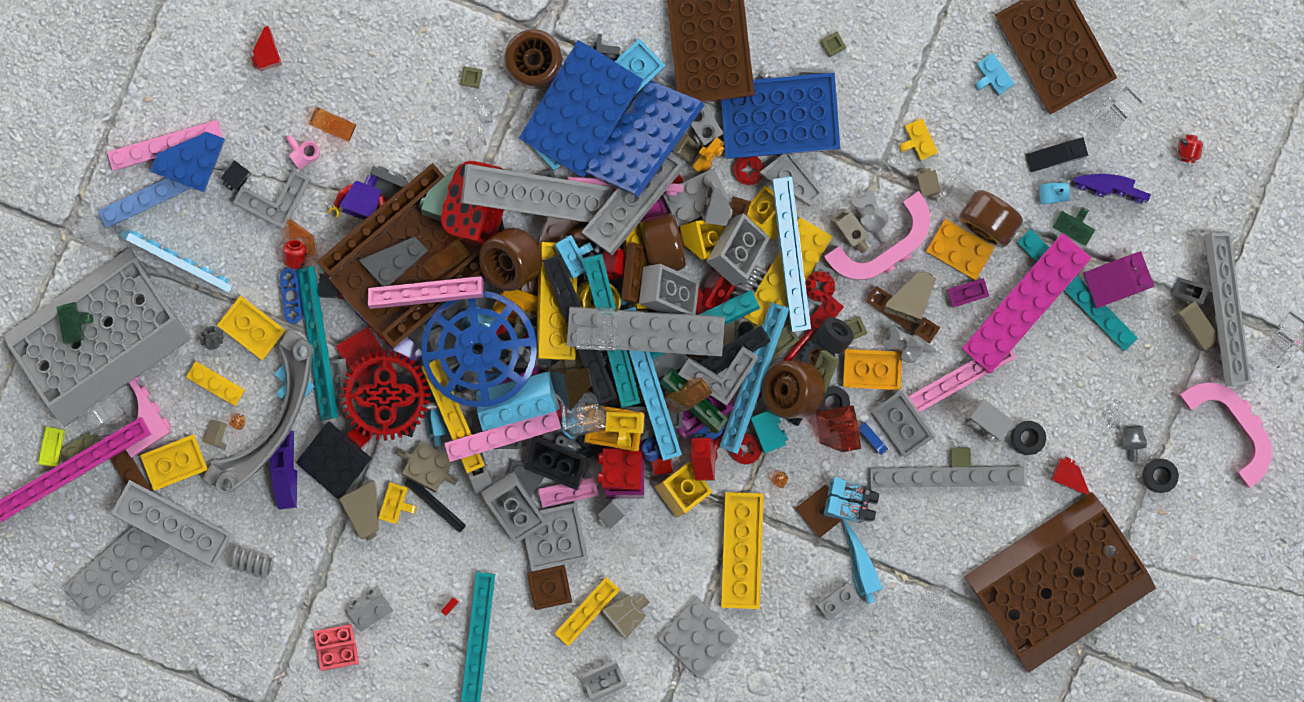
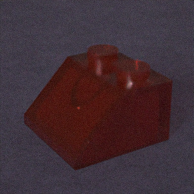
(839, 429)

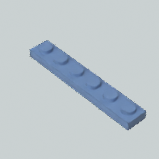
(141, 201)

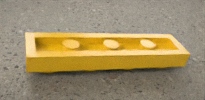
(587, 611)

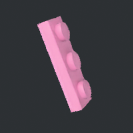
(562, 494)

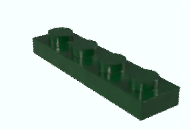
(703, 410)

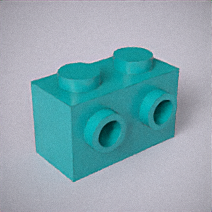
(769, 431)

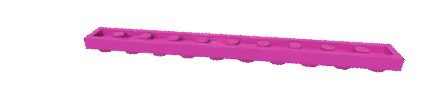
(73, 468)

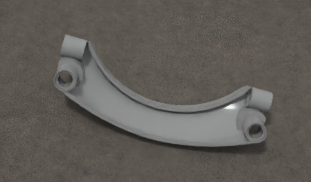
(244, 466)

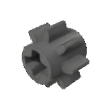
(211, 337)

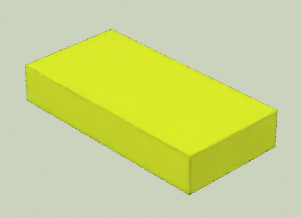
(51, 447)

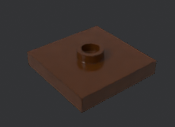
(813, 512)
(549, 587)

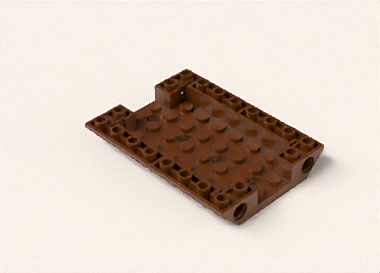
(1047, 561)

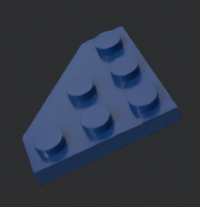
(190, 161)

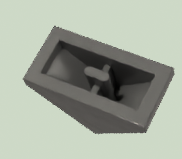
(1190, 291)

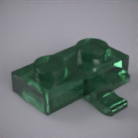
(1074, 227)
(71, 322)

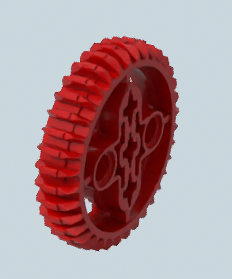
(384, 359)

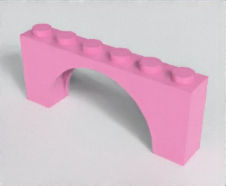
(149, 411)

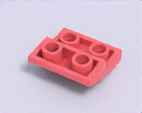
(336, 647)

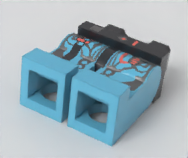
(850, 501)

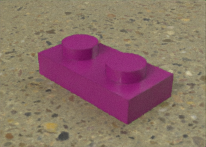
(968, 292)

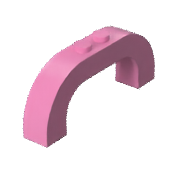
(920, 218)
(1249, 424)

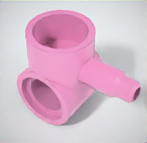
(298, 155)

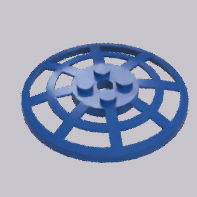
(491, 350)

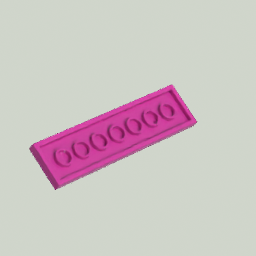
(1026, 303)

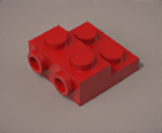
(620, 469)

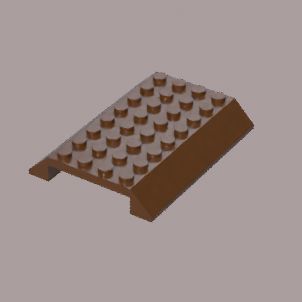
(390, 225)

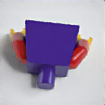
(359, 199)

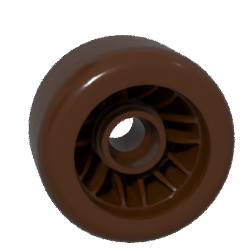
(529, 44)
(991, 218)
(663, 241)
(510, 259)
(793, 389)

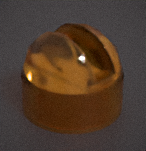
(237, 421)
(780, 479)

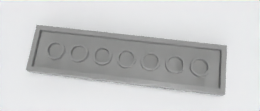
(533, 193)
(1227, 309)
(657, 331)

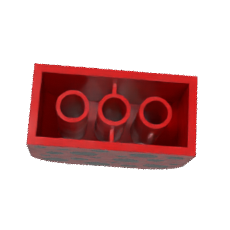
(465, 221)

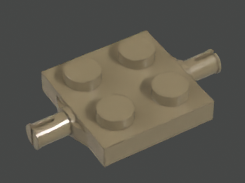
(427, 467)

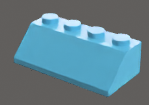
(531, 401)

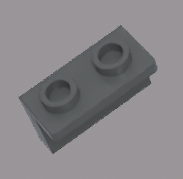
(388, 183)

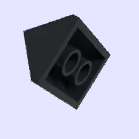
(557, 463)

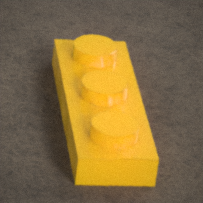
(215, 383)

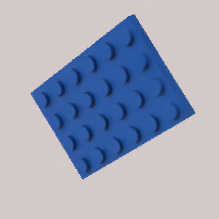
(581, 108)
(783, 117)
(644, 138)

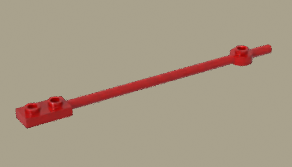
(827, 309)

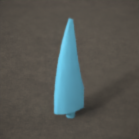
(435, 422)
(864, 573)

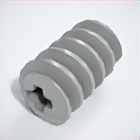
(747, 285)
(251, 563)

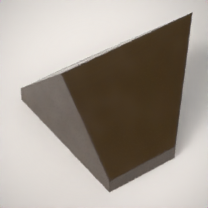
(571, 384)

